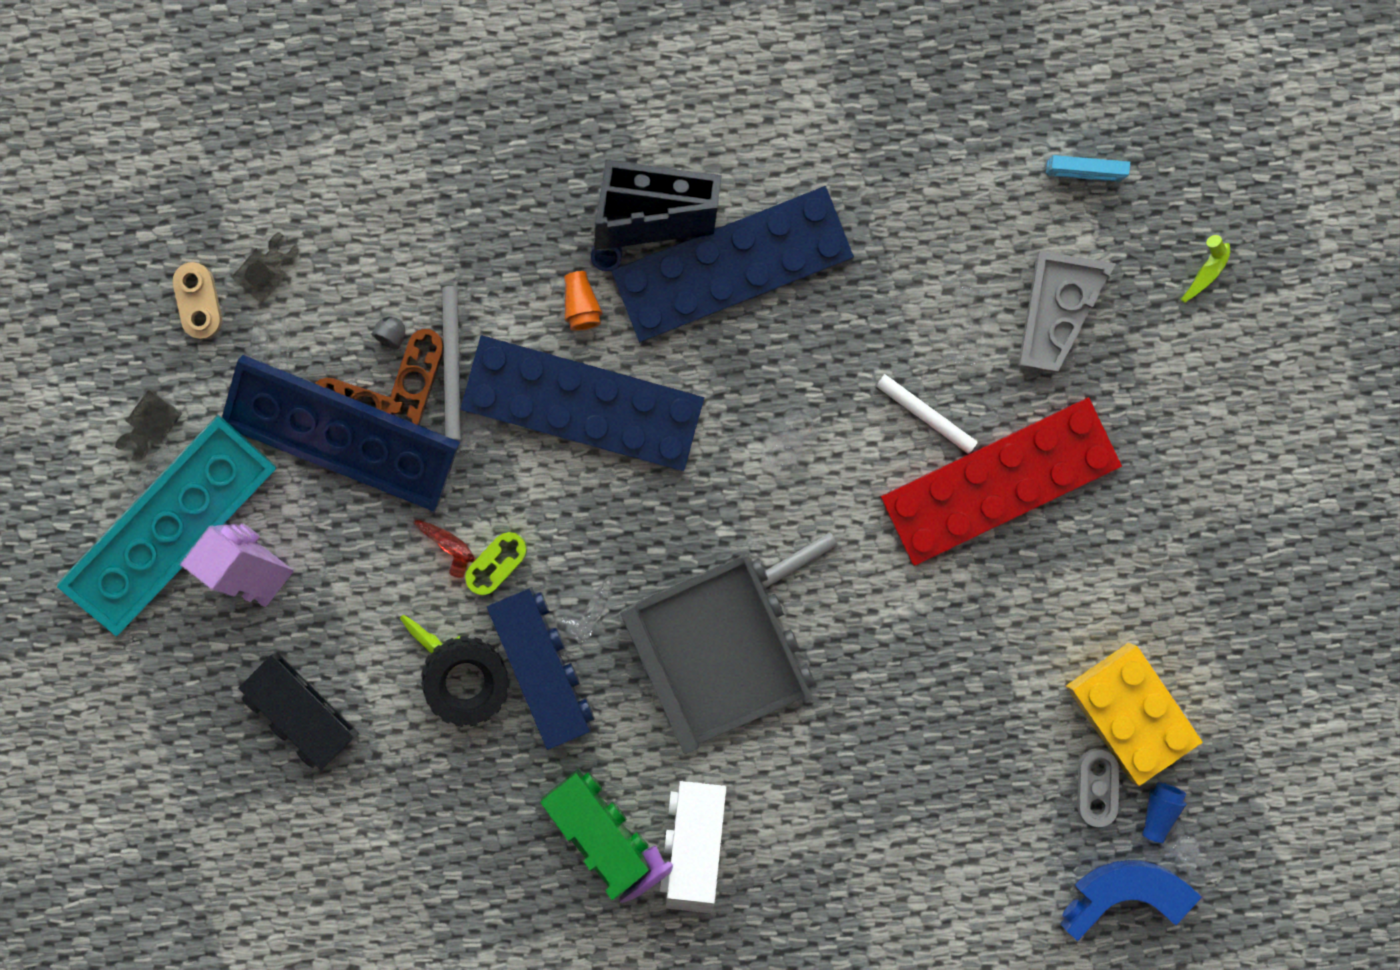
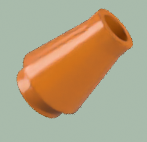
(581, 305)

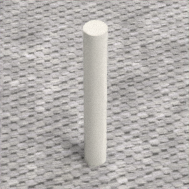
(926, 414)

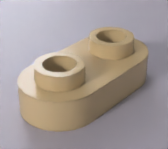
(197, 299)

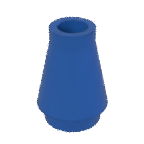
(1163, 810)

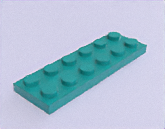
(165, 524)

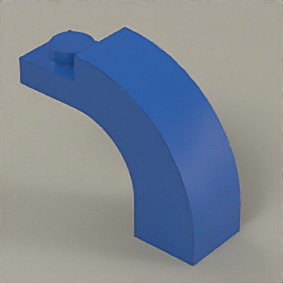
(1125, 882)

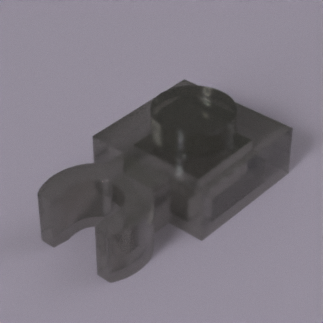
(262, 271)
(151, 420)

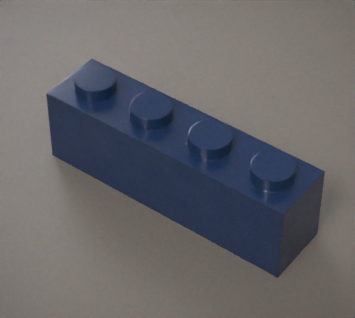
(540, 668)

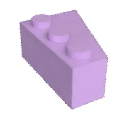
(233, 561)

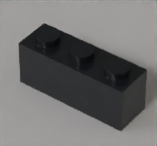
(297, 711)

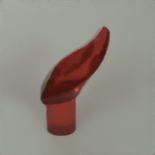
(451, 544)

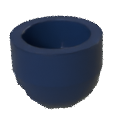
(605, 259)

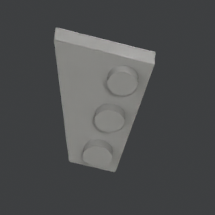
(1058, 304)

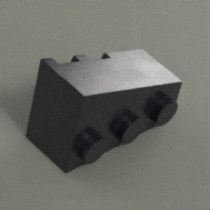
(654, 204)

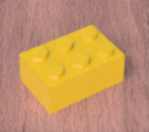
(1134, 714)

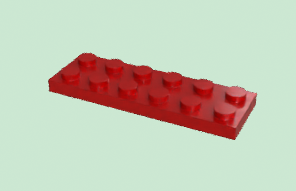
(1000, 481)

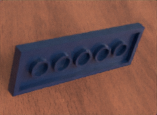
(732, 264)
(582, 403)
(339, 433)

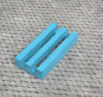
(1087, 168)

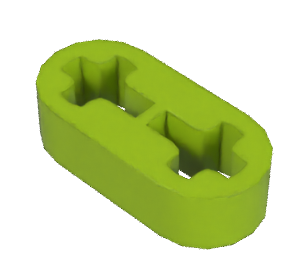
(489, 556)

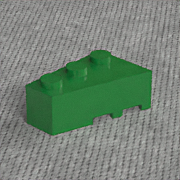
(597, 831)

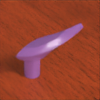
(657, 872)

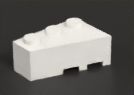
(694, 846)

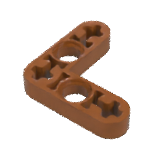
(390, 404)

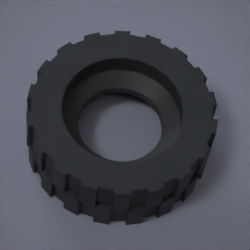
(470, 710)

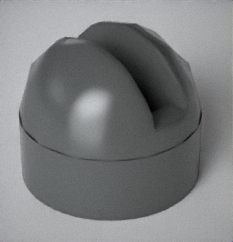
(389, 332)

